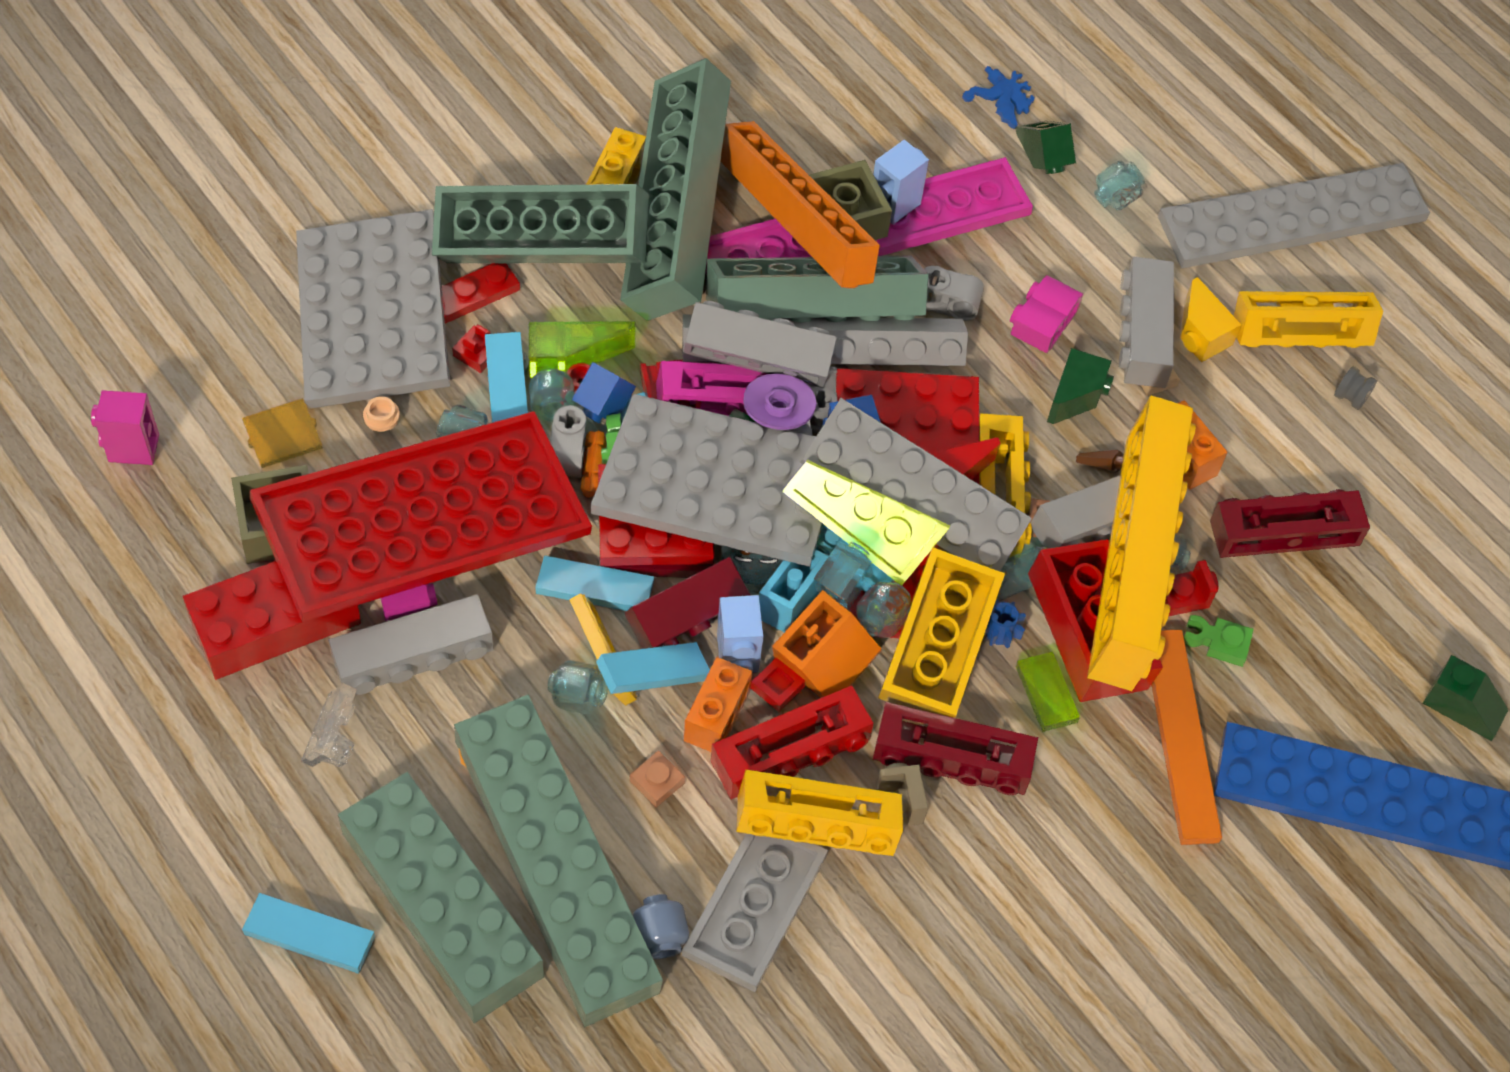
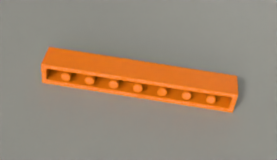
(800, 205)

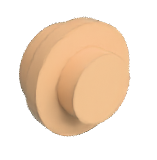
(381, 414)

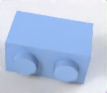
(901, 178)
(740, 631)

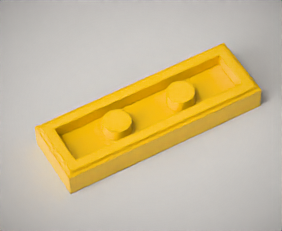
(597, 635)

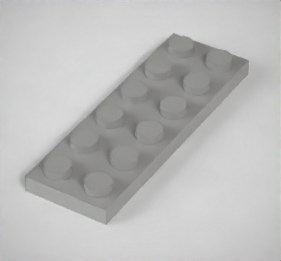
(873, 455)

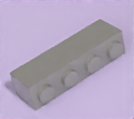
(1148, 322)
(759, 343)
(1077, 516)
(412, 645)

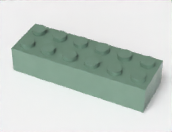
(540, 223)
(804, 290)
(441, 897)

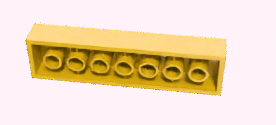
(1142, 545)

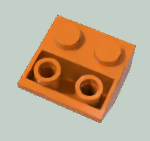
(826, 646)

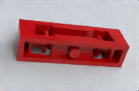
(844, 728)

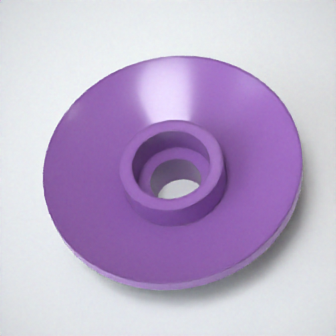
(779, 401)

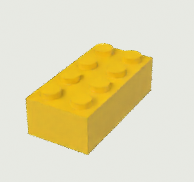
(941, 634)

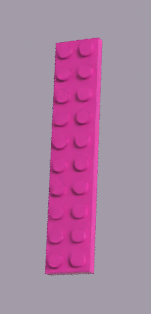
(949, 207)

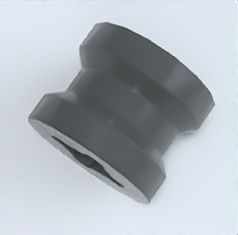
(1355, 387)

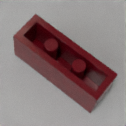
(685, 606)

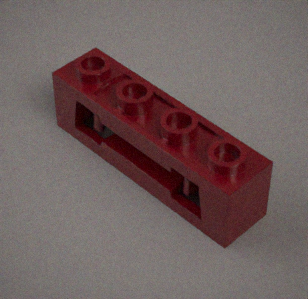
(1289, 523)
(956, 749)

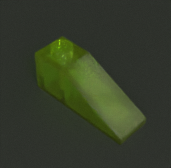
(568, 343)

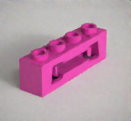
(716, 385)

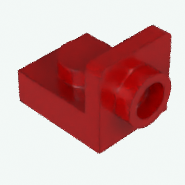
(1193, 590)

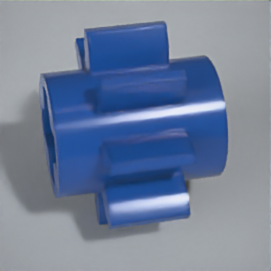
(1011, 624)

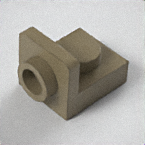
(909, 783)

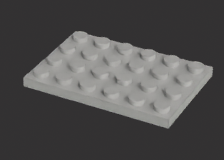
(371, 310)
(708, 480)

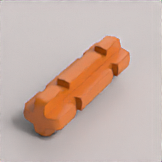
(592, 457)

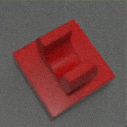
(472, 348)

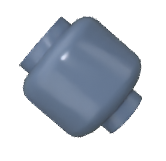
(662, 925)

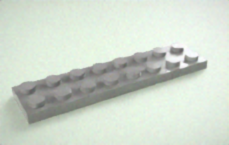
(1292, 215)

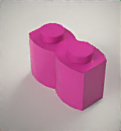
(1046, 313)

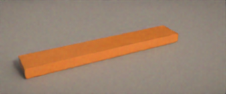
(1184, 746)

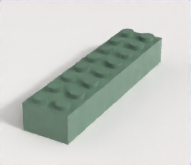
(681, 182)
(557, 861)

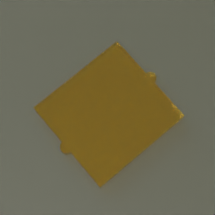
(282, 433)

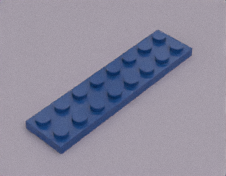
(1364, 795)

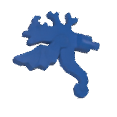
(1006, 92)

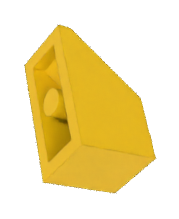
(1206, 323)

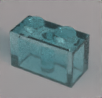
(844, 573)

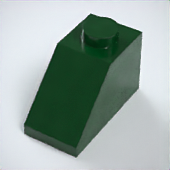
(1048, 145)
(1080, 385)
(1467, 698)

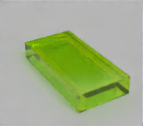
(1047, 691)

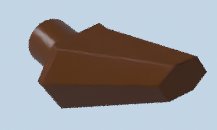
(1107, 460)

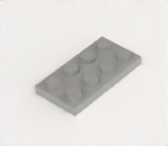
(754, 907)

